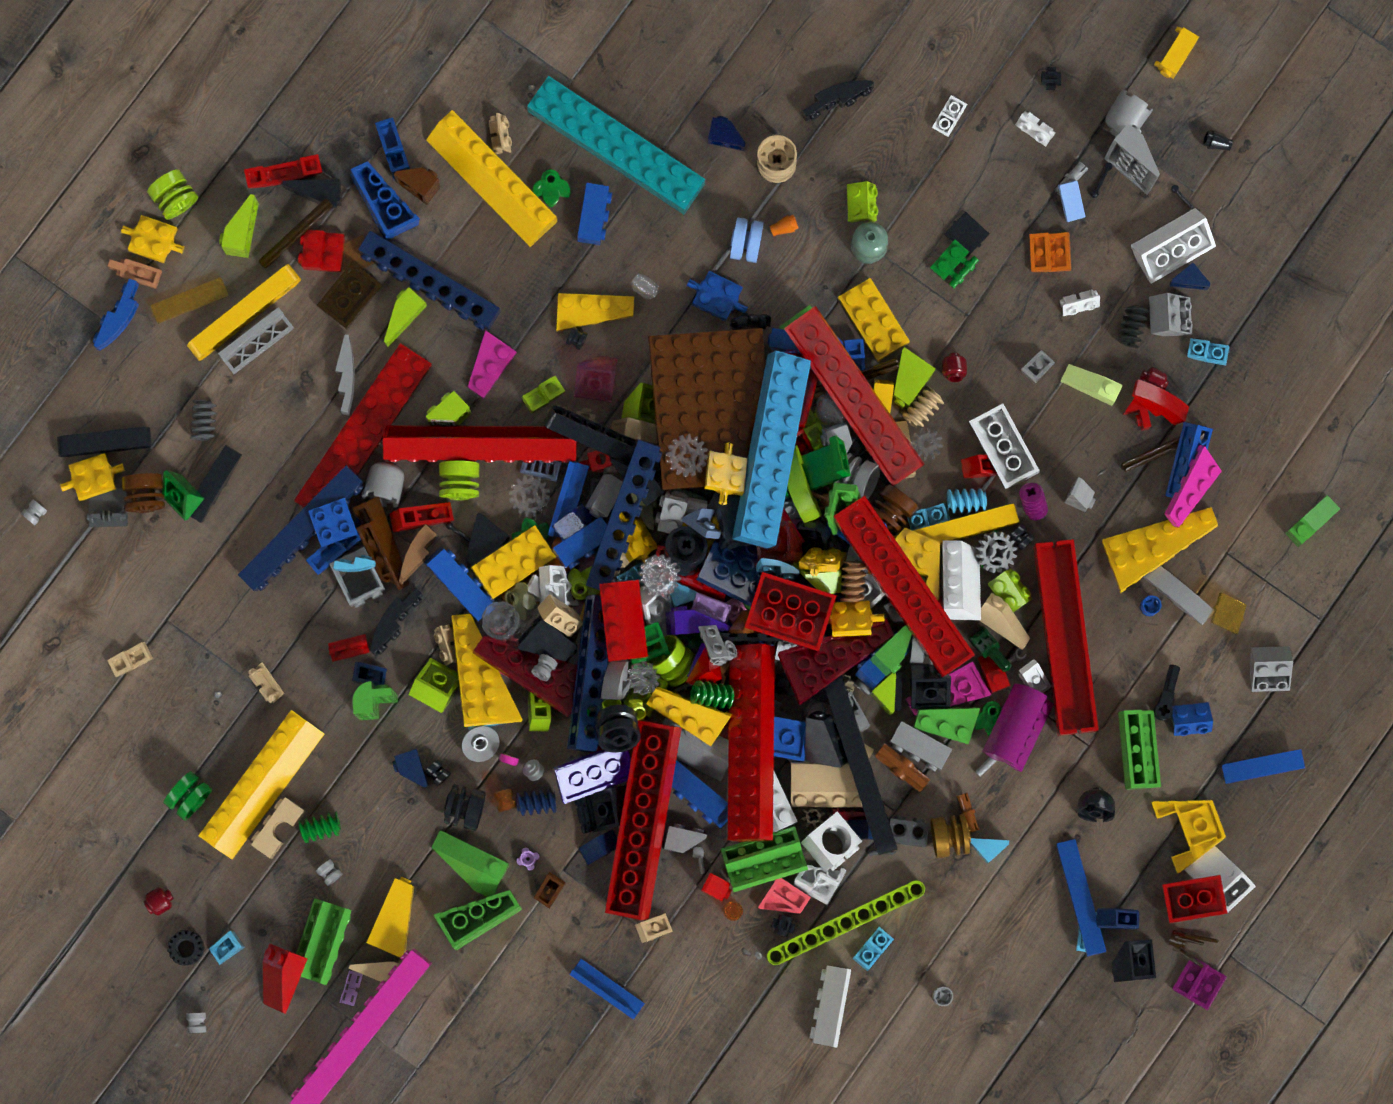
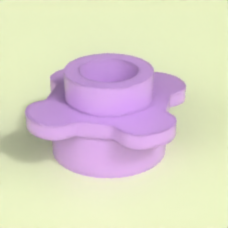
(533, 857)

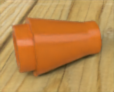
(785, 225)

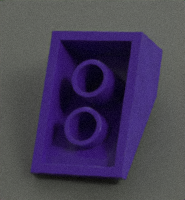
(687, 621)

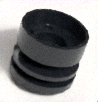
(464, 807)

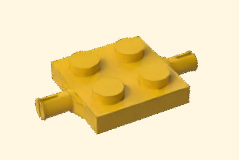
(152, 239)
(726, 473)
(92, 477)
(640, 542)
(822, 560)
(853, 618)

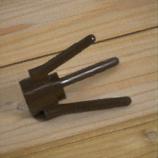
(1180, 939)

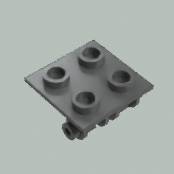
(108, 509)

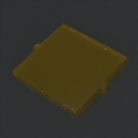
(1228, 613)

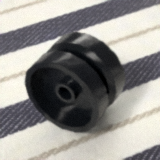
(686, 549)
(617, 728)

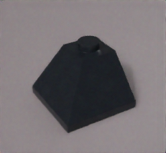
(929, 687)
(606, 808)
(1134, 961)

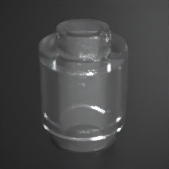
(645, 286)

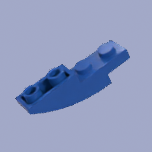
(115, 323)

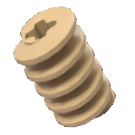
(923, 408)

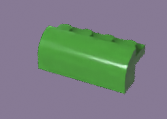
(368, 697)
(1139, 749)
(764, 861)
(322, 939)

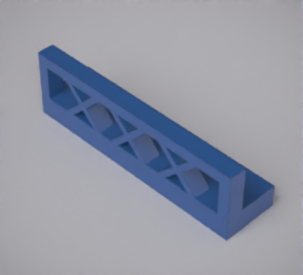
(1185, 452)
(570, 492)
(607, 989)

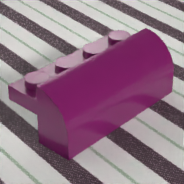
(1018, 726)

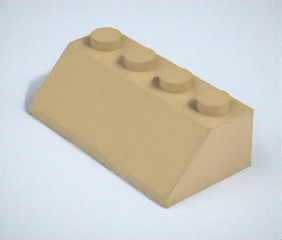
(822, 786)

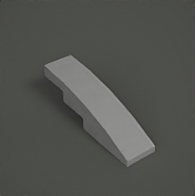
(345, 367)
(1179, 594)

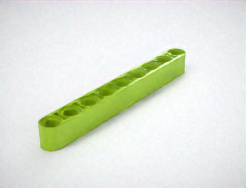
(855, 922)

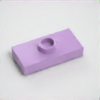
(712, 607)

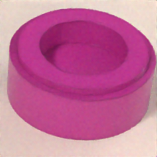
(508, 759)

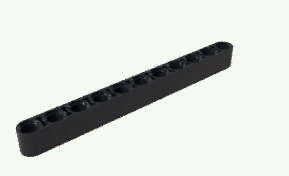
(602, 440)
(860, 766)

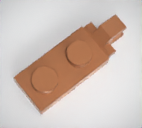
(136, 271)

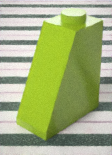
(910, 378)

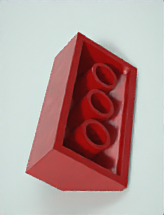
(623, 620)

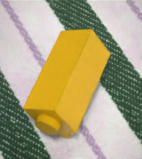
(1177, 53)

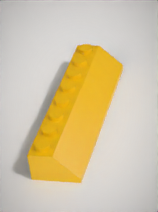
(491, 178)
(261, 784)

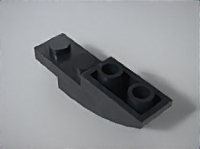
(843, 93)
(388, 627)

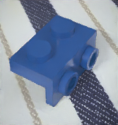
(1192, 719)

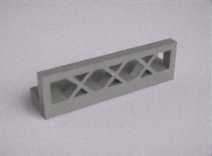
(252, 334)

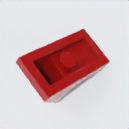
(1142, 418)

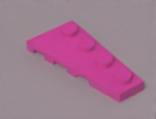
(1198, 480)
(965, 687)

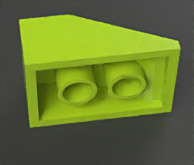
(239, 231)

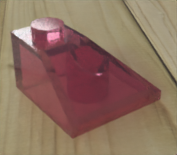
(596, 378)

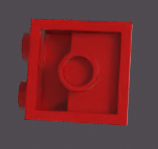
(321, 251)

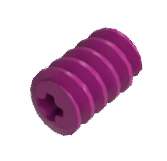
(1033, 501)

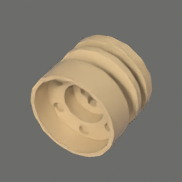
(776, 148)

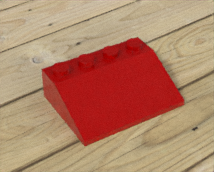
(790, 611)

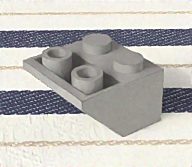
(1170, 315)
(1270, 668)

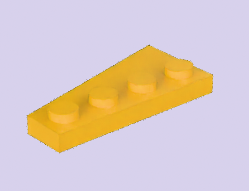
(586, 309)
(699, 720)

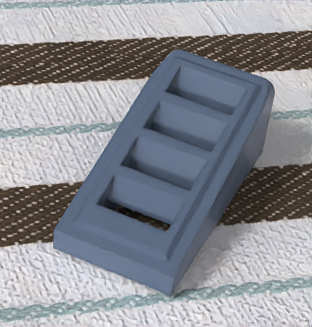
(554, 477)

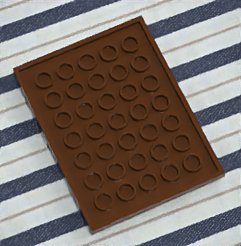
(707, 390)

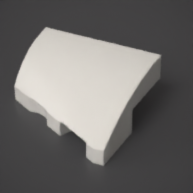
(555, 582)
(819, 883)

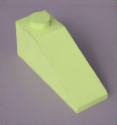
(1092, 384)

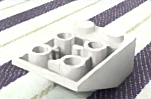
(1234, 881)

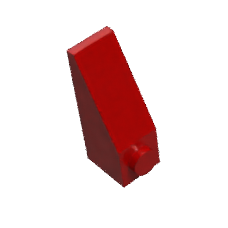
(417, 516)

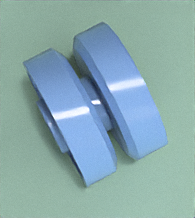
(746, 239)

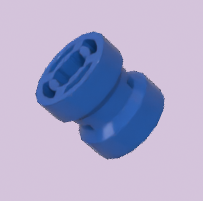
(1151, 602)

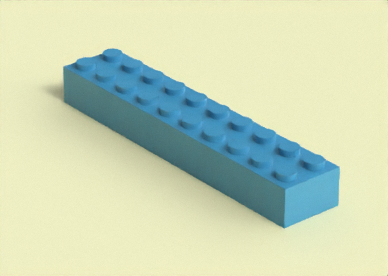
(771, 449)

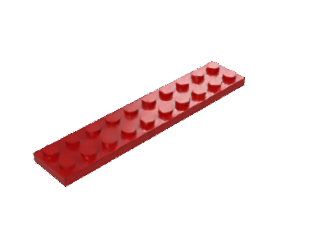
(854, 396)
(368, 422)
(903, 586)

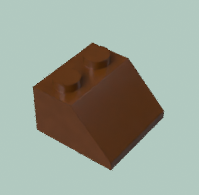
(419, 182)

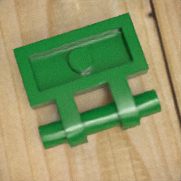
(950, 259)

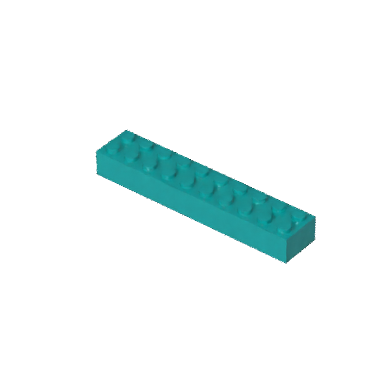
(616, 145)

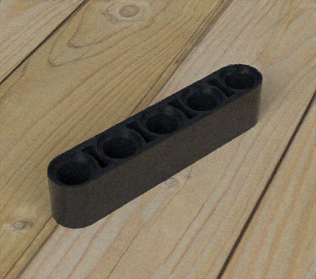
(104, 442)

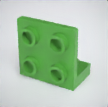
(840, 498)

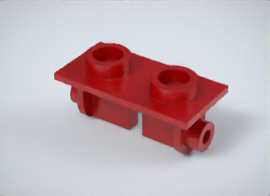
(348, 648)

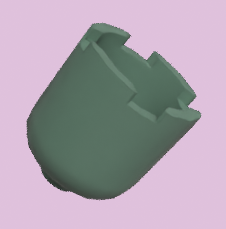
(869, 242)

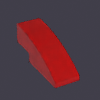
(1160, 402)

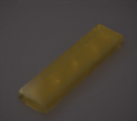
(189, 300)

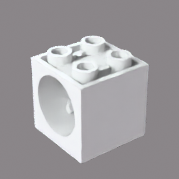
(815, 847)

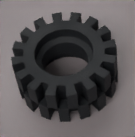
(174, 943)

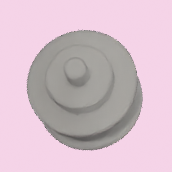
(533, 770)

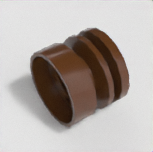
(143, 492)
(893, 507)

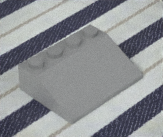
(1133, 158)

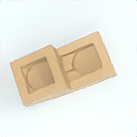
(130, 659)

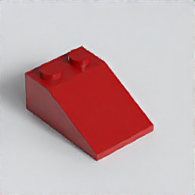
(1195, 898)
(280, 976)

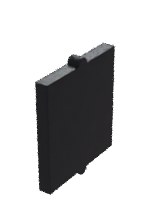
(967, 232)

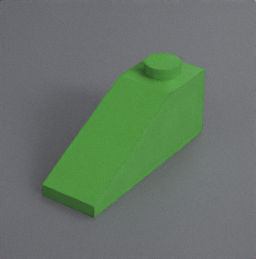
(1312, 521)
(893, 652)

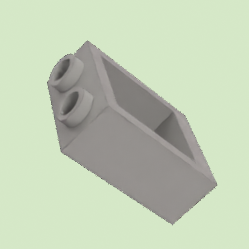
(360, 600)

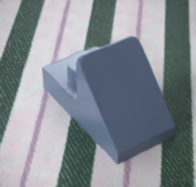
(700, 522)

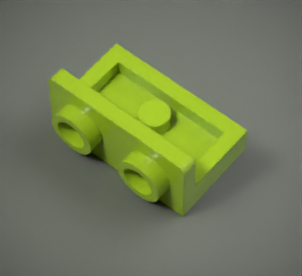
(862, 202)
(1010, 589)

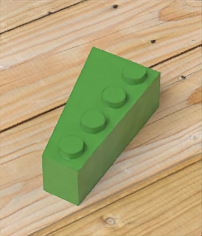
(474, 919)

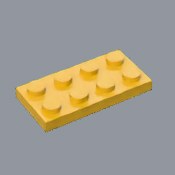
(873, 319)
(513, 562)

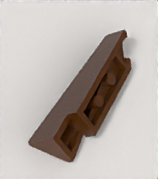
(379, 541)

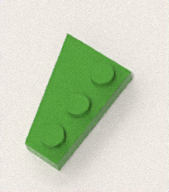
(949, 722)

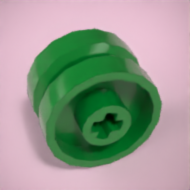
(187, 795)

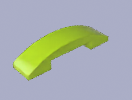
(800, 490)

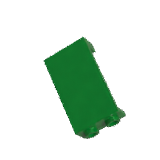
(825, 465)

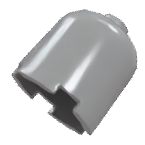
(1125, 111)
(385, 482)

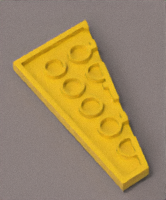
(1149, 547)
(481, 687)

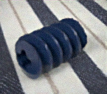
(536, 802)

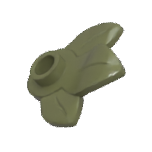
(521, 599)

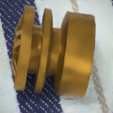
(950, 836)

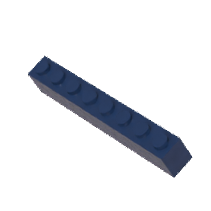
(298, 531)

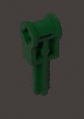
(988, 646)

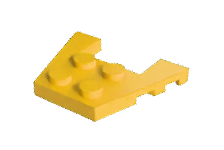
(924, 555)
(1199, 825)

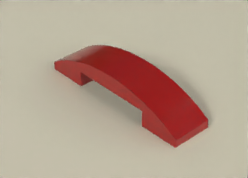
(275, 174)

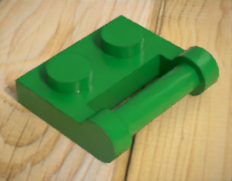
(654, 635)

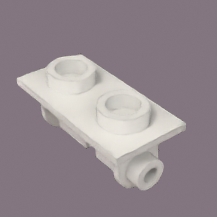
(1028, 124)
(1088, 301)

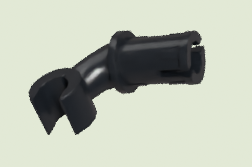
(747, 320)

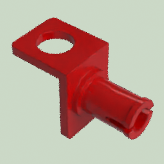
(595, 462)

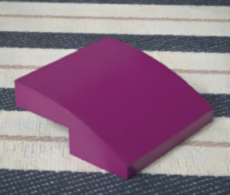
(1199, 984)

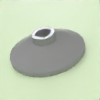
(483, 750)

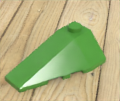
(473, 865)

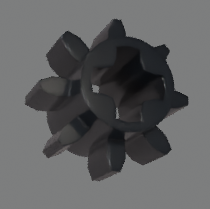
(1051, 78)
(783, 925)

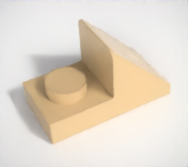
(653, 928)

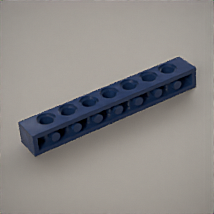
(374, 242)
(642, 449)
(584, 681)

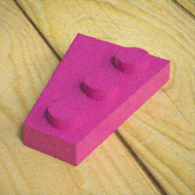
(490, 364)

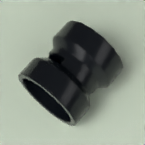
(858, 446)
(1026, 538)
(437, 773)

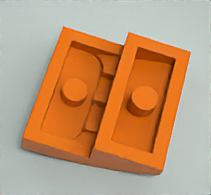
(1050, 252)

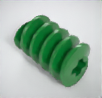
(712, 692)
(320, 827)

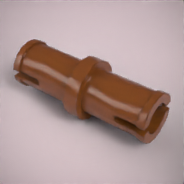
(966, 809)

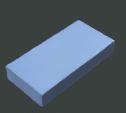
(1071, 200)

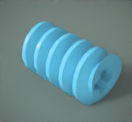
(966, 500)

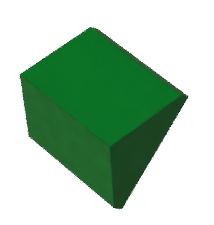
(180, 494)

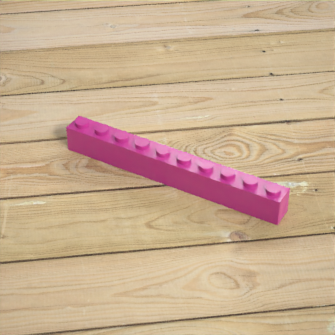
(363, 1029)

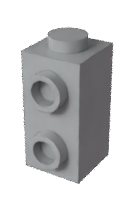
(604, 496)

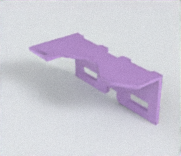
(352, 984)

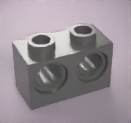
(907, 837)

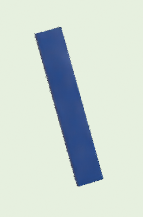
(1081, 897)

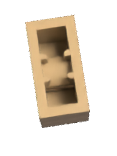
(560, 615)

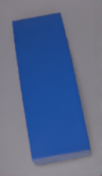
(392, 145)

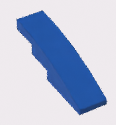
(327, 554)
(1263, 766)

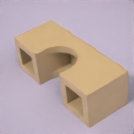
(266, 840)

